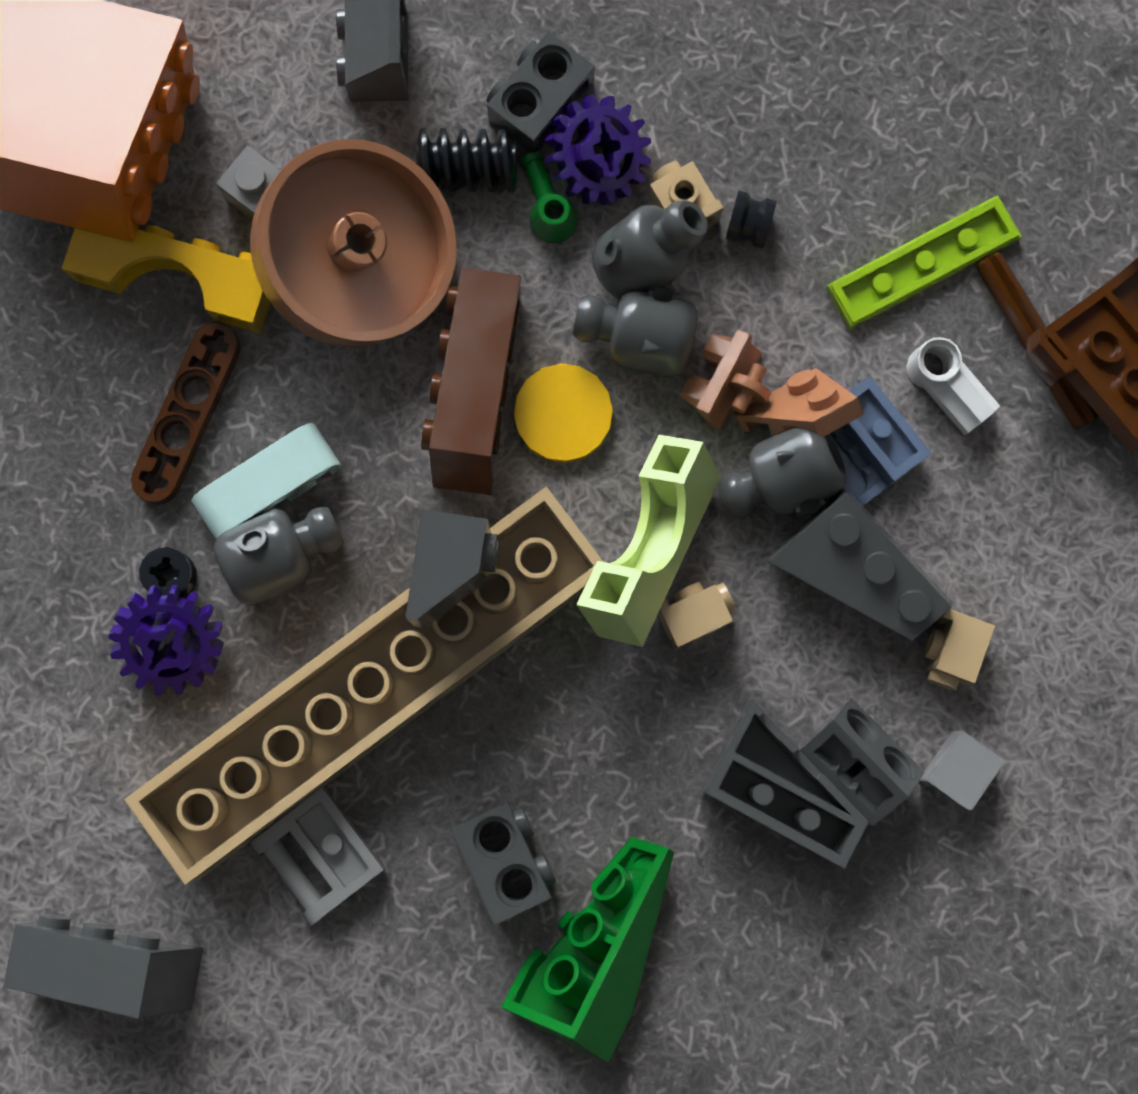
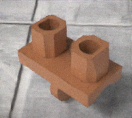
(733, 382)

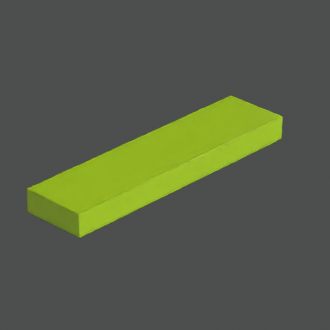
(923, 262)

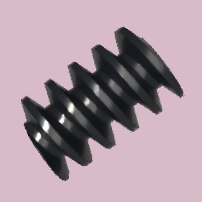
(468, 159)

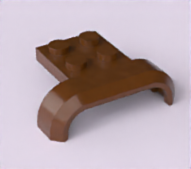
(1097, 353)

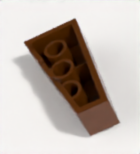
(472, 380)

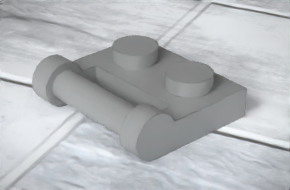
(332, 847)

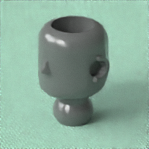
(648, 247)
(645, 332)
(788, 473)
(273, 554)

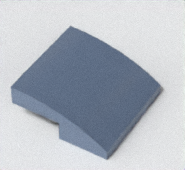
(877, 445)

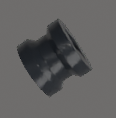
(751, 219)
(180, 572)

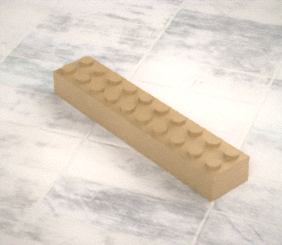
(357, 696)

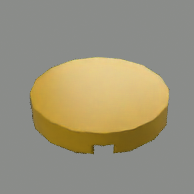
(563, 413)

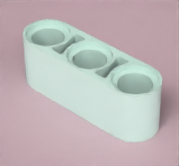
(266, 479)

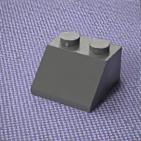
(374, 50)
(448, 563)

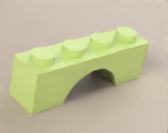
(675, 492)

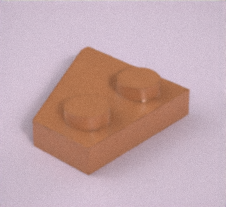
(805, 402)

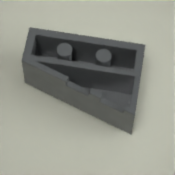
(862, 566)
(779, 788)
(102, 968)

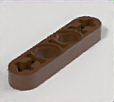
(178, 410)

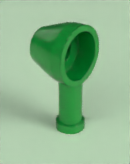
(543, 227)

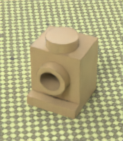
(674, 177)
(696, 613)
(957, 649)

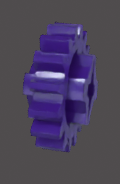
(597, 131)
(183, 656)

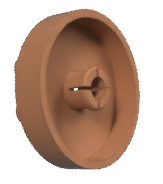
(383, 202)

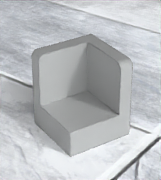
(962, 769)

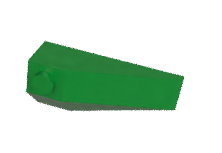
(594, 971)

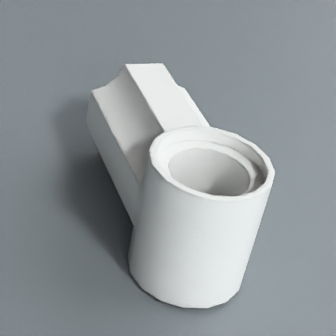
(957, 388)

